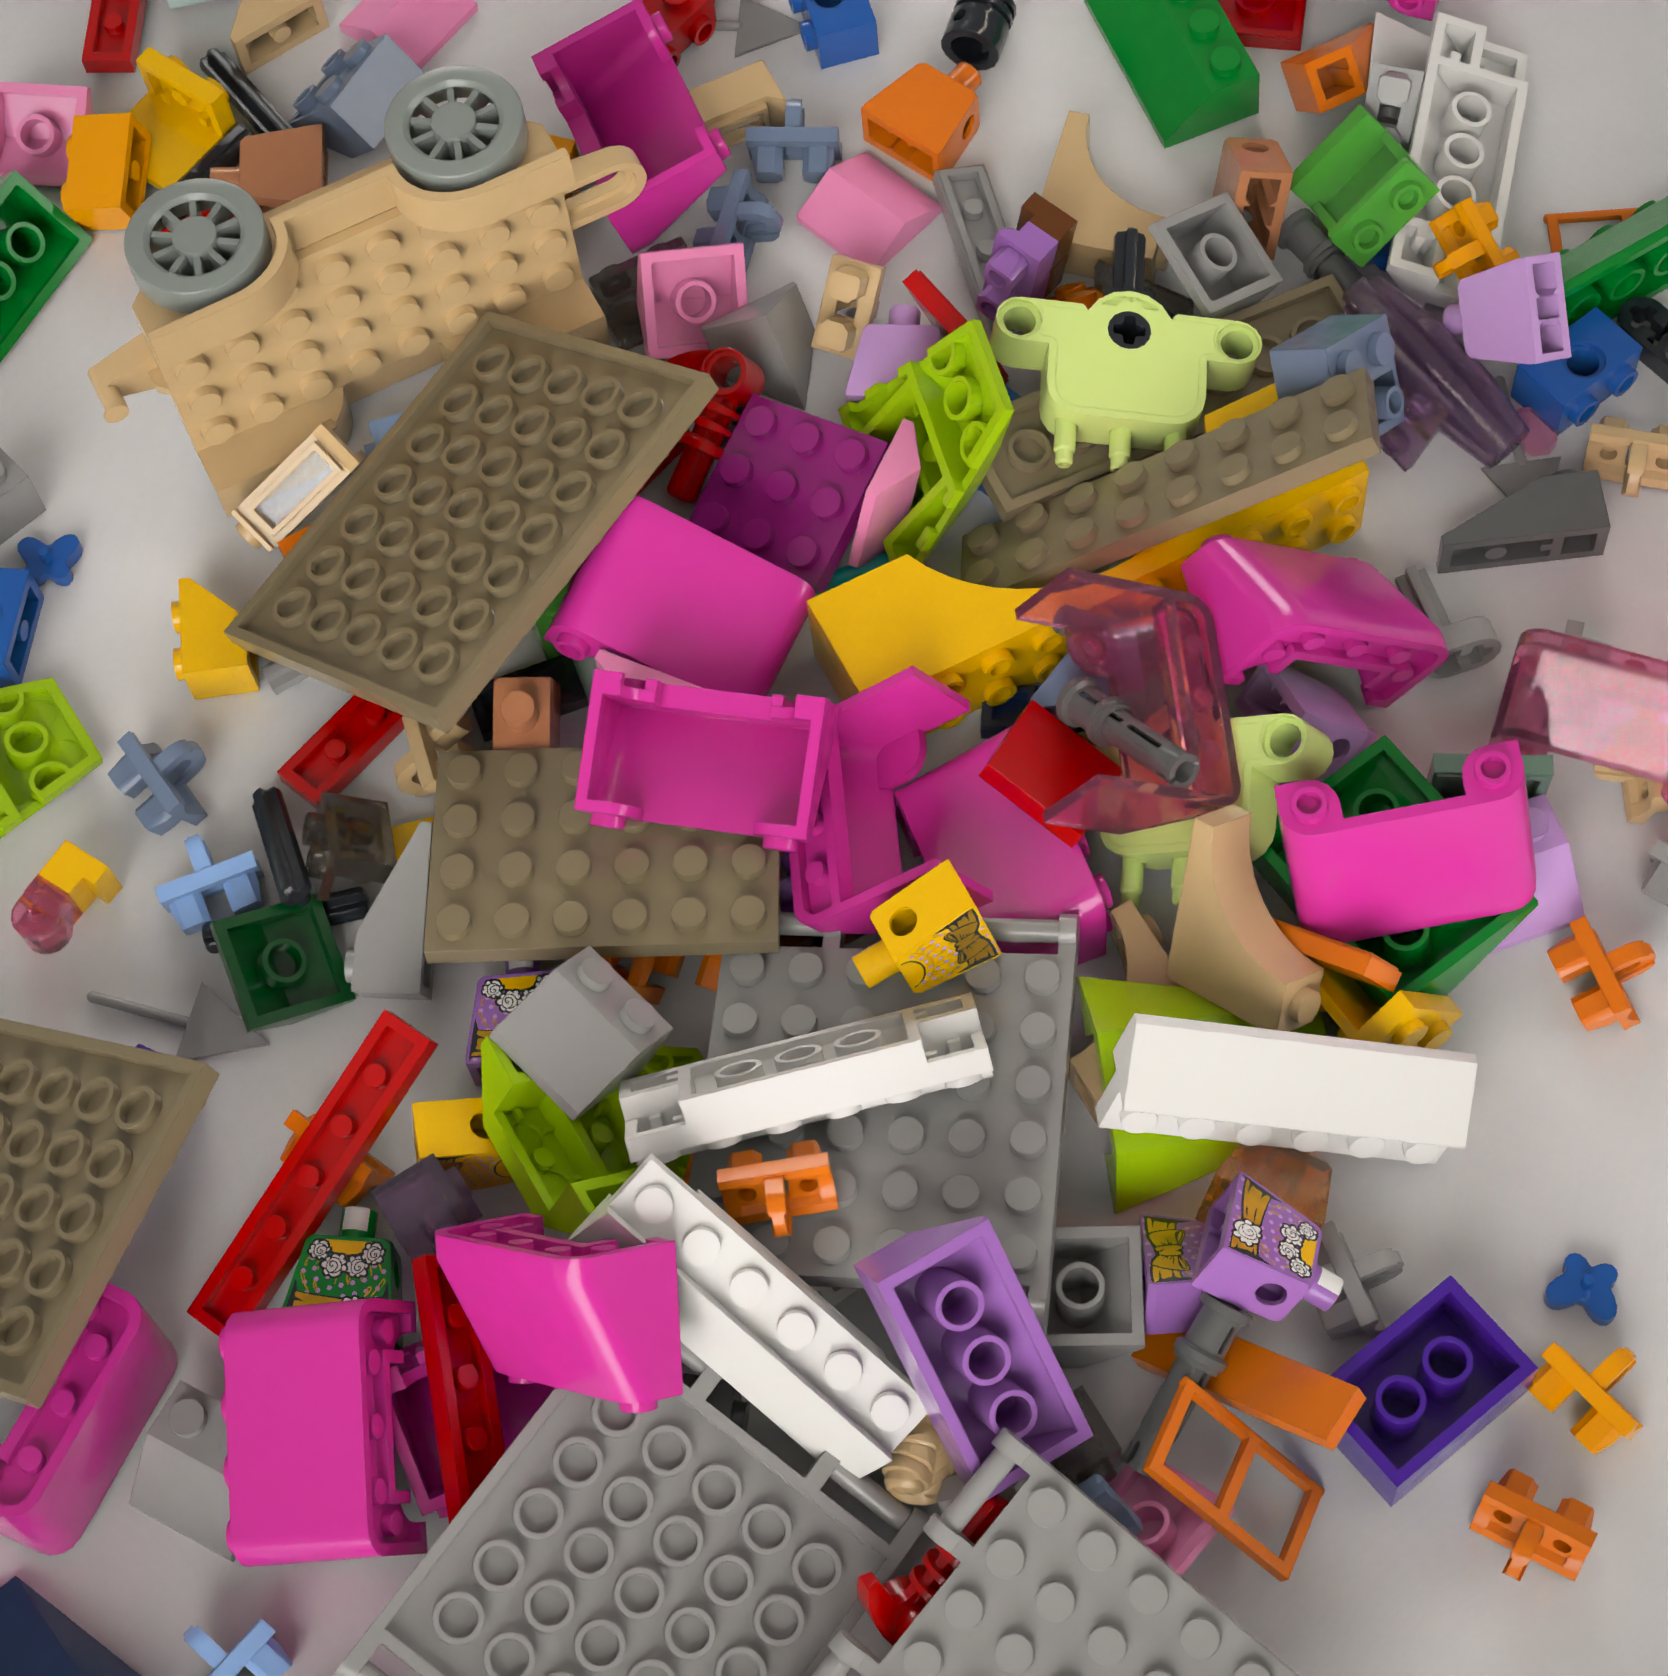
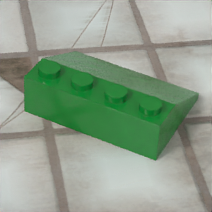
(1431, 957)

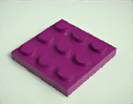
(790, 488)

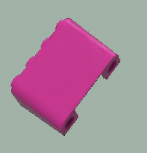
(1003, 848)

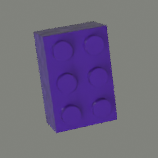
(1429, 1388)

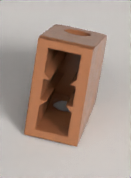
(279, 165)
(1258, 182)
(526, 713)

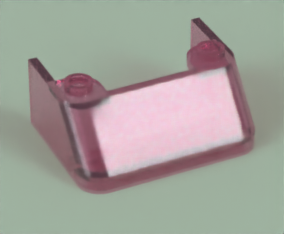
(1167, 665)
(1586, 704)

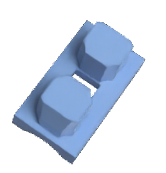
(187, 894)
(255, 1651)

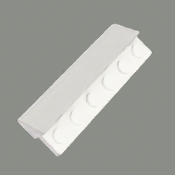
(1463, 142)
(804, 1080)
(1288, 1090)
(764, 1324)

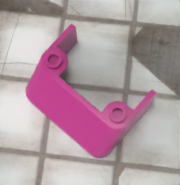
(855, 837)

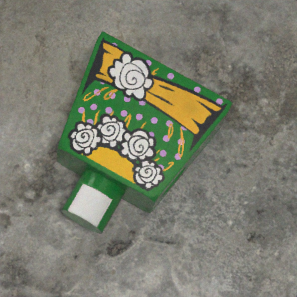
(347, 1265)

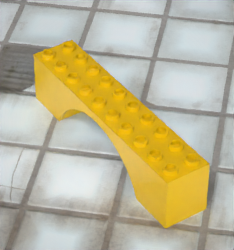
(970, 631)

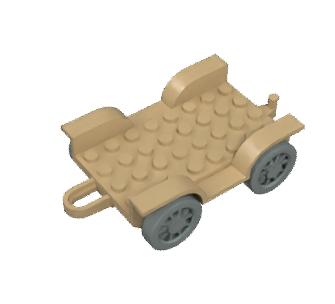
(361, 283)

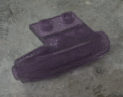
(1438, 383)

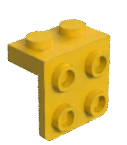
(180, 113)
(1404, 1020)

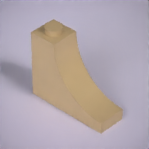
(1100, 213)
(1226, 938)

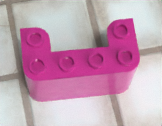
(314, 1433)
(72, 1448)

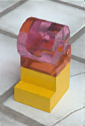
(60, 897)

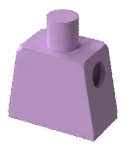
(1513, 312)
(887, 348)
(1312, 702)

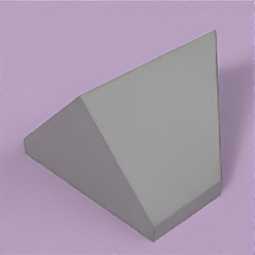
(775, 336)

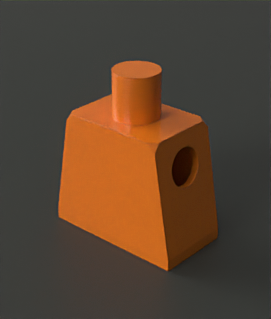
(925, 117)

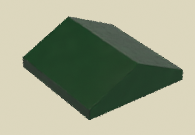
(282, 964)

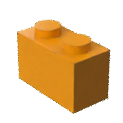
(105, 170)

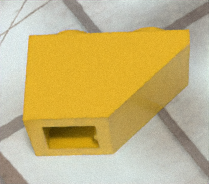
(206, 655)

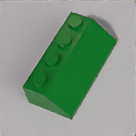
(1180, 63)
(35, 254)
(1618, 263)

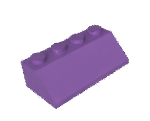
(972, 1344)

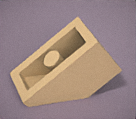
(273, 27)

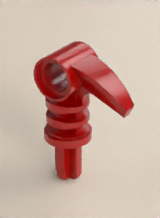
(711, 426)
(904, 1597)

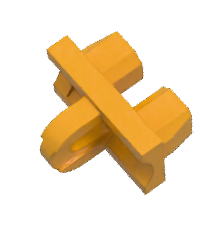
(1467, 235)
(1608, 1417)

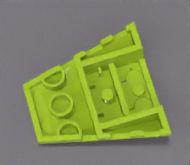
(958, 424)
(40, 749)
(558, 1162)
(1150, 1162)

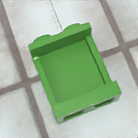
(1362, 185)

